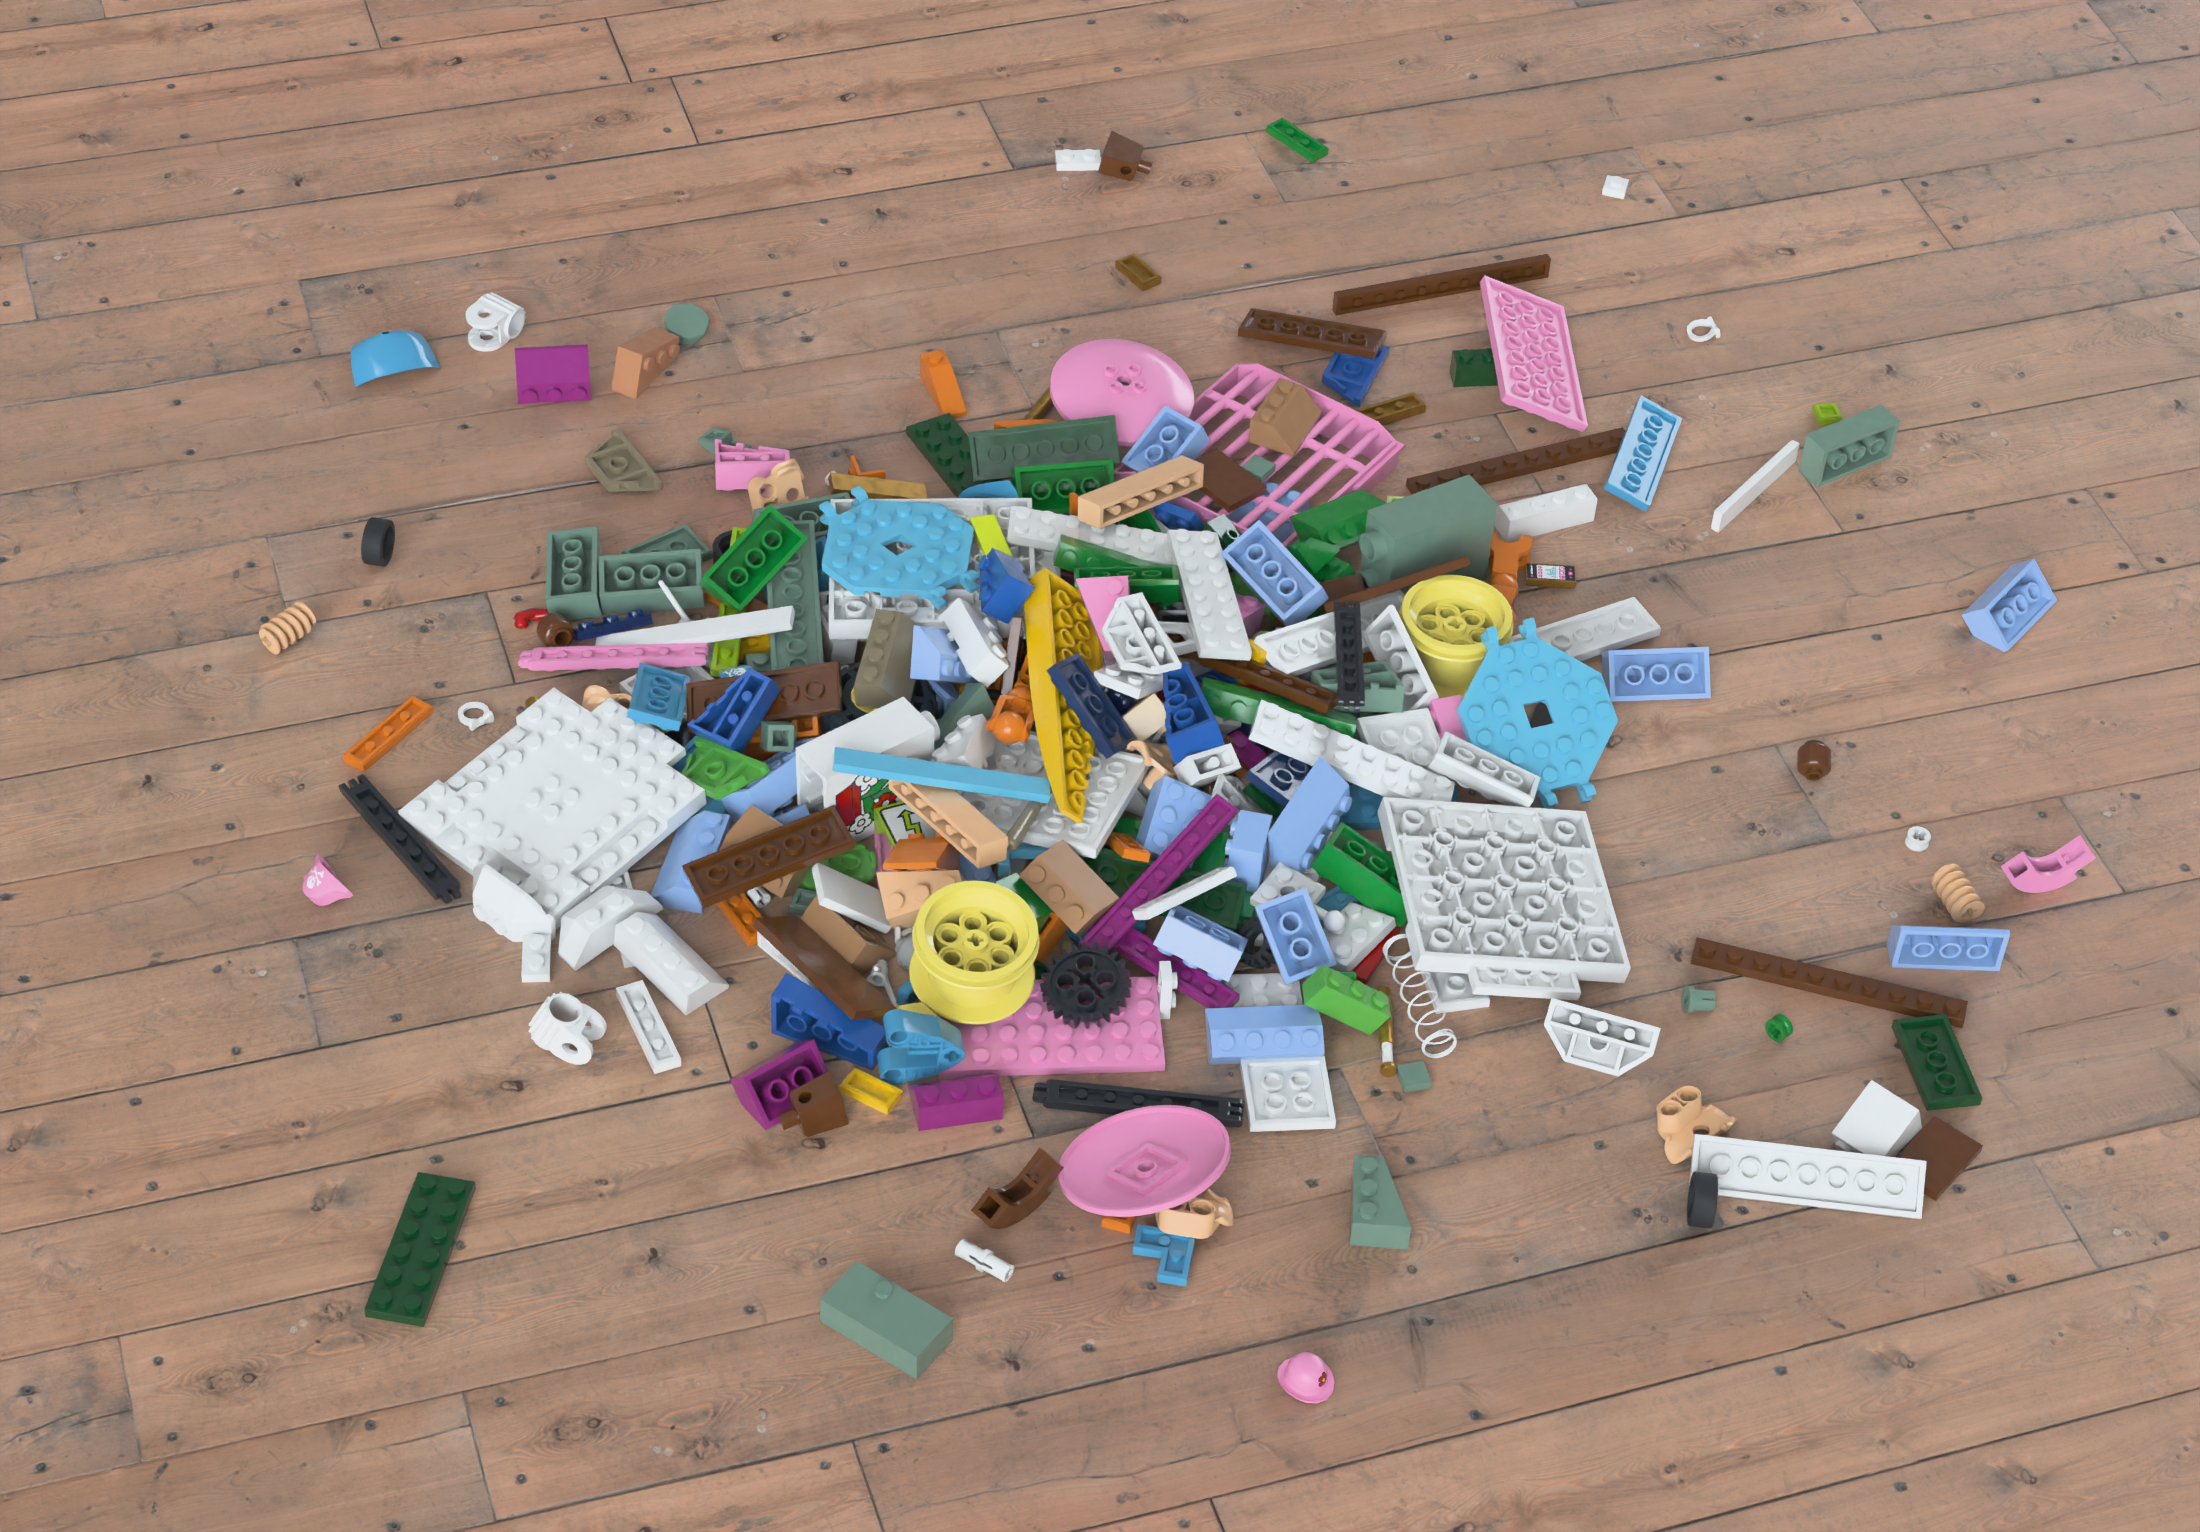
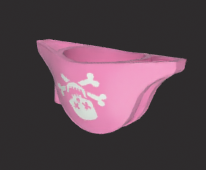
(322, 884)

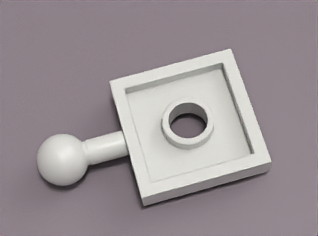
(1286, 879)

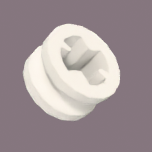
(1918, 832)

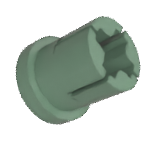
(1697, 999)

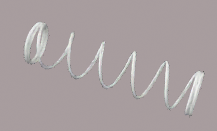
(1442, 1032)

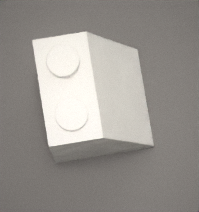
(1877, 1124)

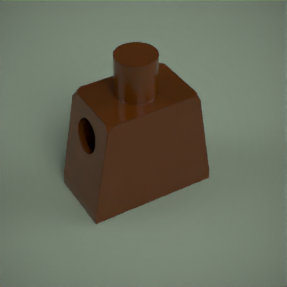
(1123, 158)
(815, 1107)

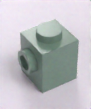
(777, 736)

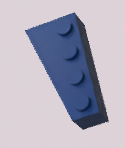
(1188, 715)
(808, 1014)

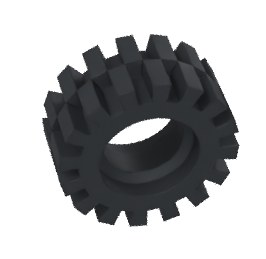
(1264, 956)

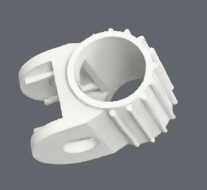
(502, 323)
(562, 1023)

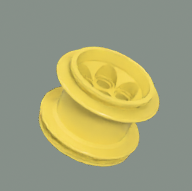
(1446, 625)
(974, 952)

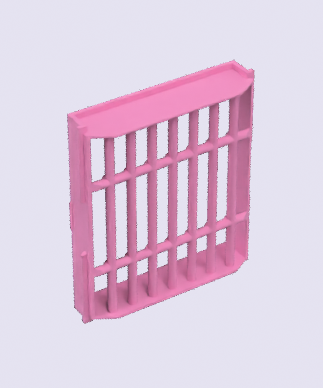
(1336, 422)

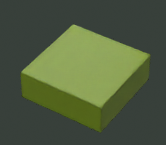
(1826, 413)

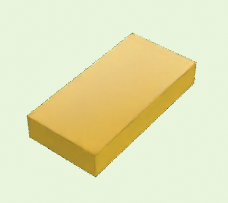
(871, 1091)

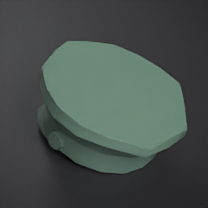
(687, 322)

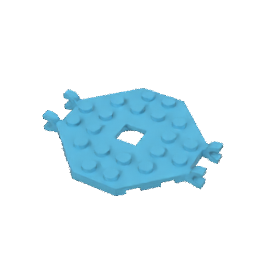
(861, 563)
(1576, 701)

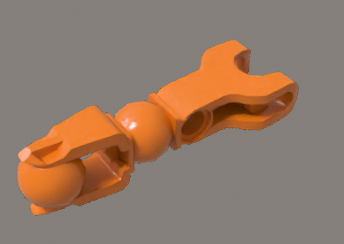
(1505, 562)
(1014, 713)

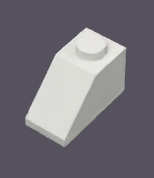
(1206, 766)

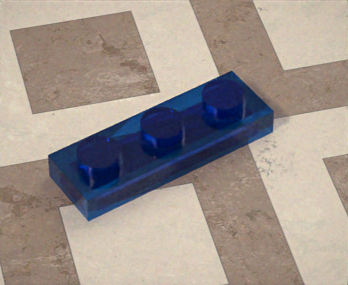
(612, 624)

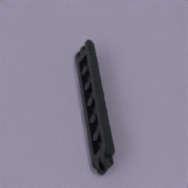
(1349, 656)
(401, 839)
(1118, 1099)

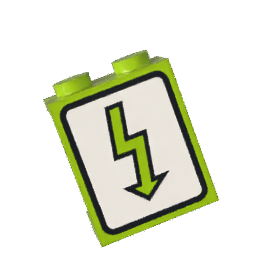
(898, 821)

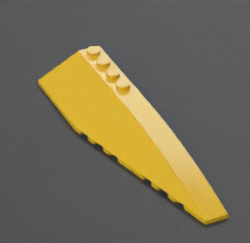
(1054, 631)

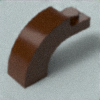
(1020, 1197)

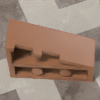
(643, 360)

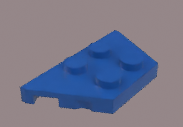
(1353, 375)

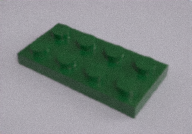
(1936, 1062)

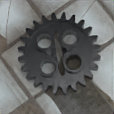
(1068, 1001)

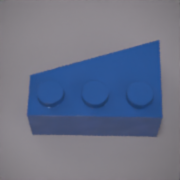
(1002, 585)
(738, 712)

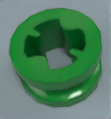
(1779, 1027)

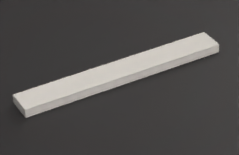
(708, 629)

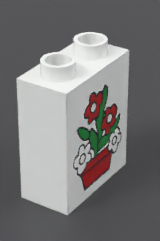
(889, 730)

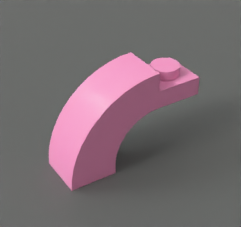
(2050, 871)

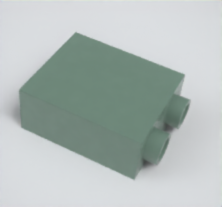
(1428, 531)

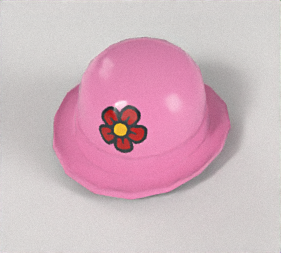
(1306, 1378)

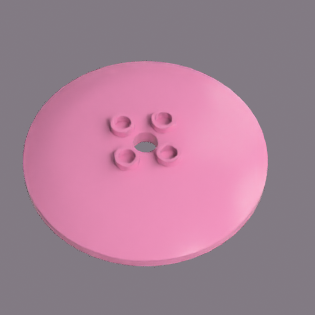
(1089, 385)
(1144, 1160)

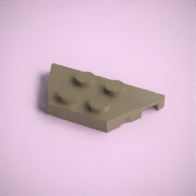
(621, 466)

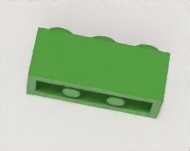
(1346, 1000)

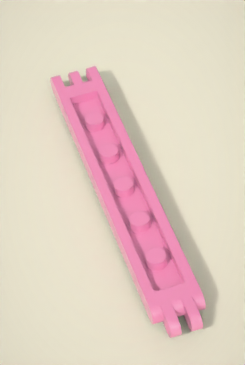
(614, 656)

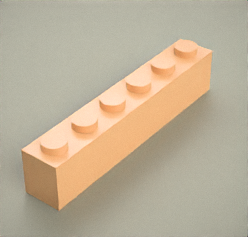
(1140, 491)
(955, 821)

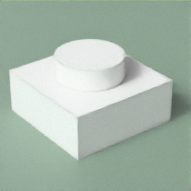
(1615, 187)

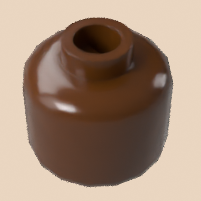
(555, 630)
(1814, 759)

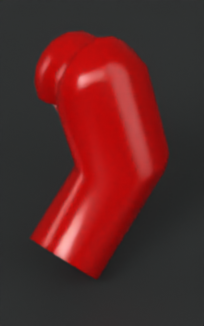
(533, 614)

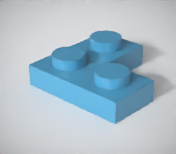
(1172, 1249)

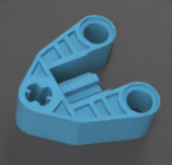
(920, 1046)

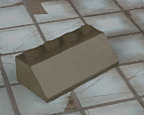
(886, 661)

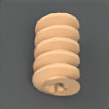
(287, 627)
(1957, 894)

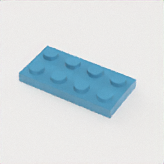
(658, 697)

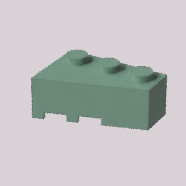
(1382, 687)
(971, 702)
(1376, 1208)

